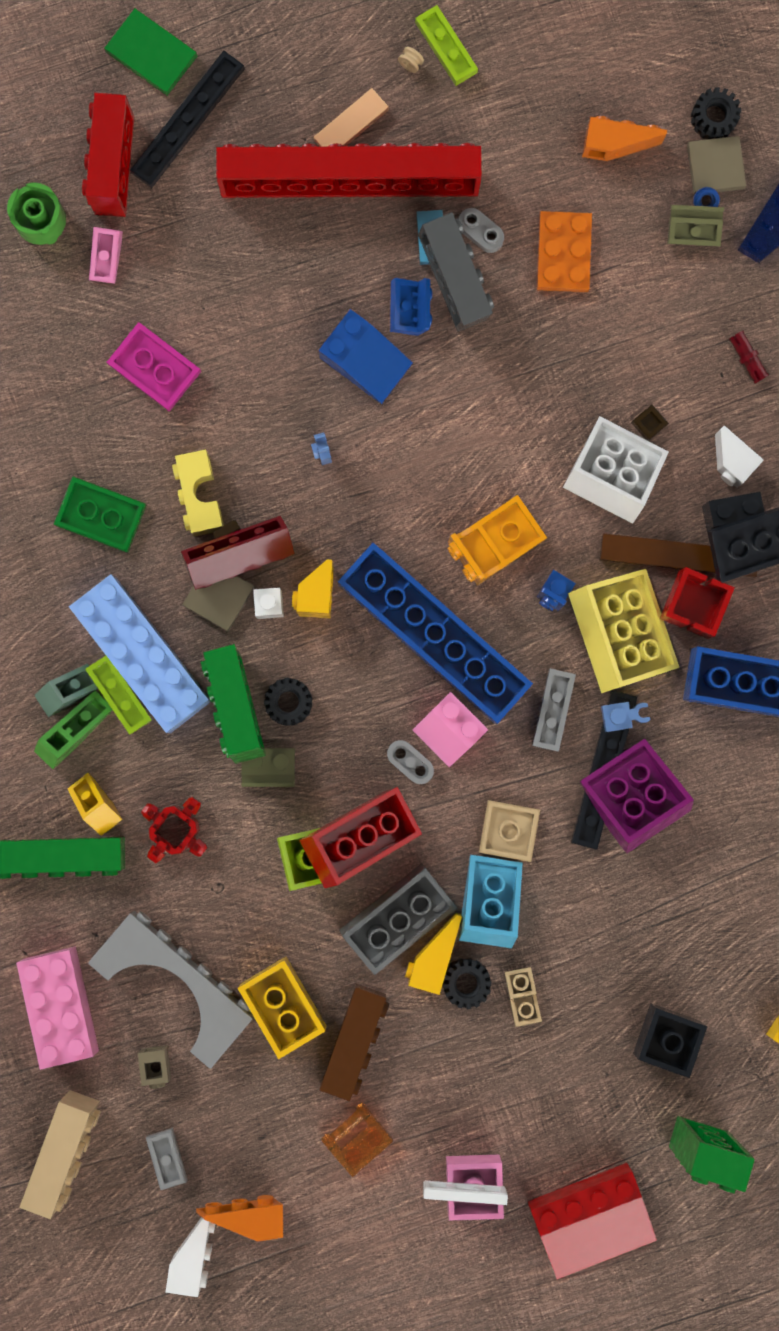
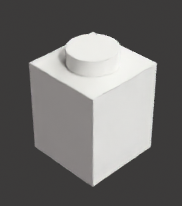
(268, 603)

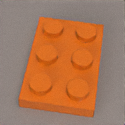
(564, 251)

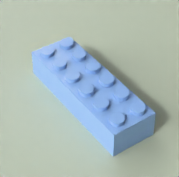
(140, 654)

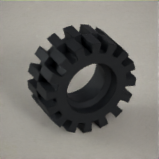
(721, 100)
(272, 697)
(470, 999)

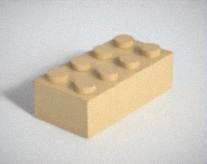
(60, 1153)

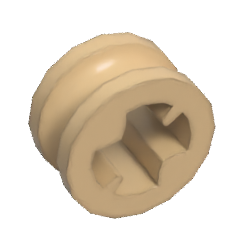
(410, 59)

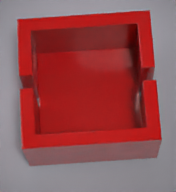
(697, 604)

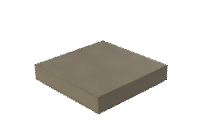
(716, 164)
(220, 601)

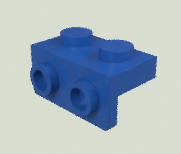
(410, 306)

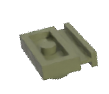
(695, 225)
(272, 770)

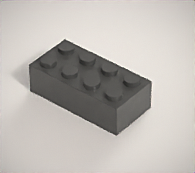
(455, 271)

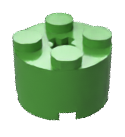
(39, 201)

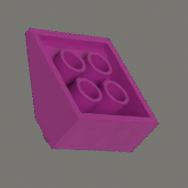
(637, 795)

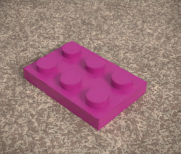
(153, 366)

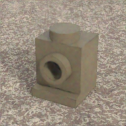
(148, 1075)

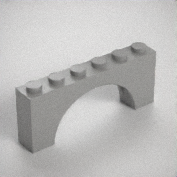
(141, 944)

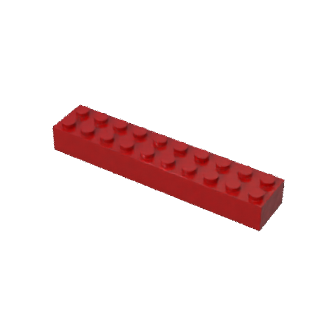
(349, 170)

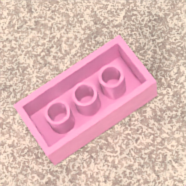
(57, 1007)

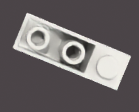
(186, 1268)

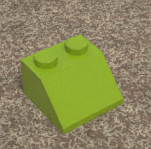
(296, 863)

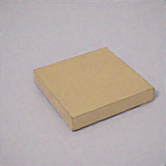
(509, 831)

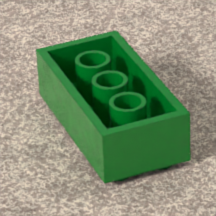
(234, 704)
(711, 1155)

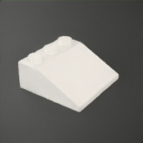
(616, 470)

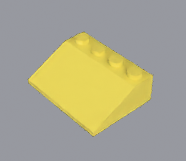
(623, 630)

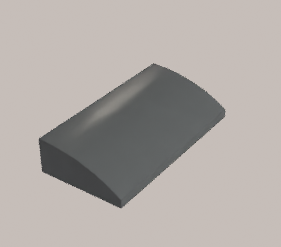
(398, 919)

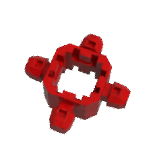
(152, 813)

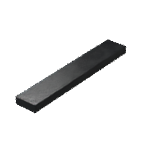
(187, 119)
(609, 746)

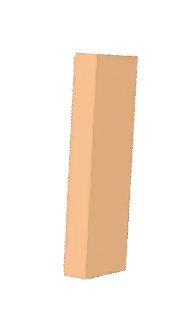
(353, 120)

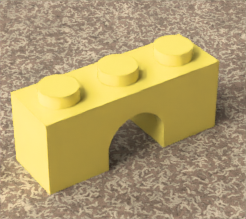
(192, 471)

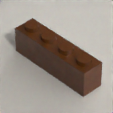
(353, 1043)

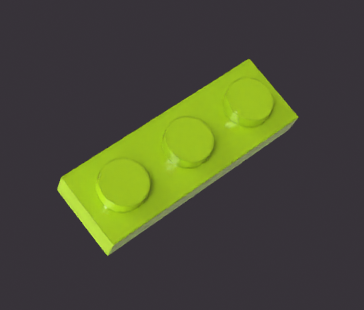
(446, 45)
(118, 695)

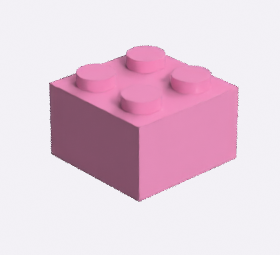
(474, 1170)

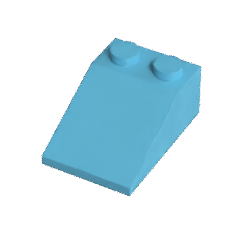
(491, 902)

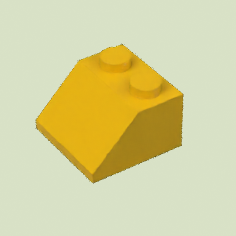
(315, 593)

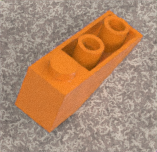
(615, 139)
(253, 1219)

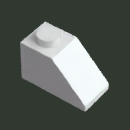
(734, 458)

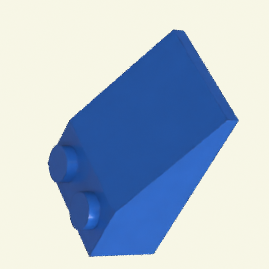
(364, 356)

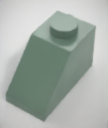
(65, 691)

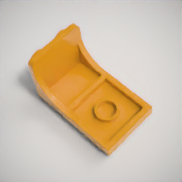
(496, 540)

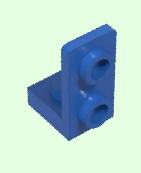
(555, 591)

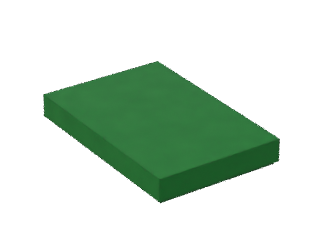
(151, 52)
(100, 514)

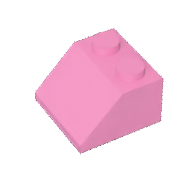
(450, 730)

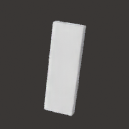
(465, 1192)

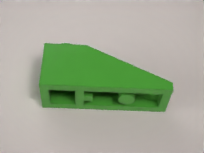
(72, 730)

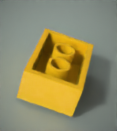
(282, 1007)

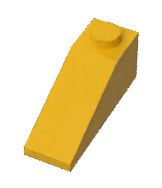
(432, 961)

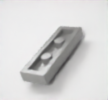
(553, 710)

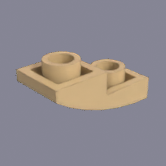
(523, 997)

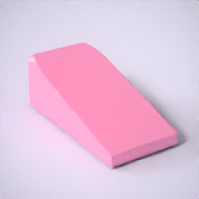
(105, 254)

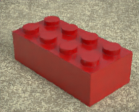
(108, 154)
(360, 837)

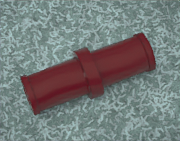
(748, 357)

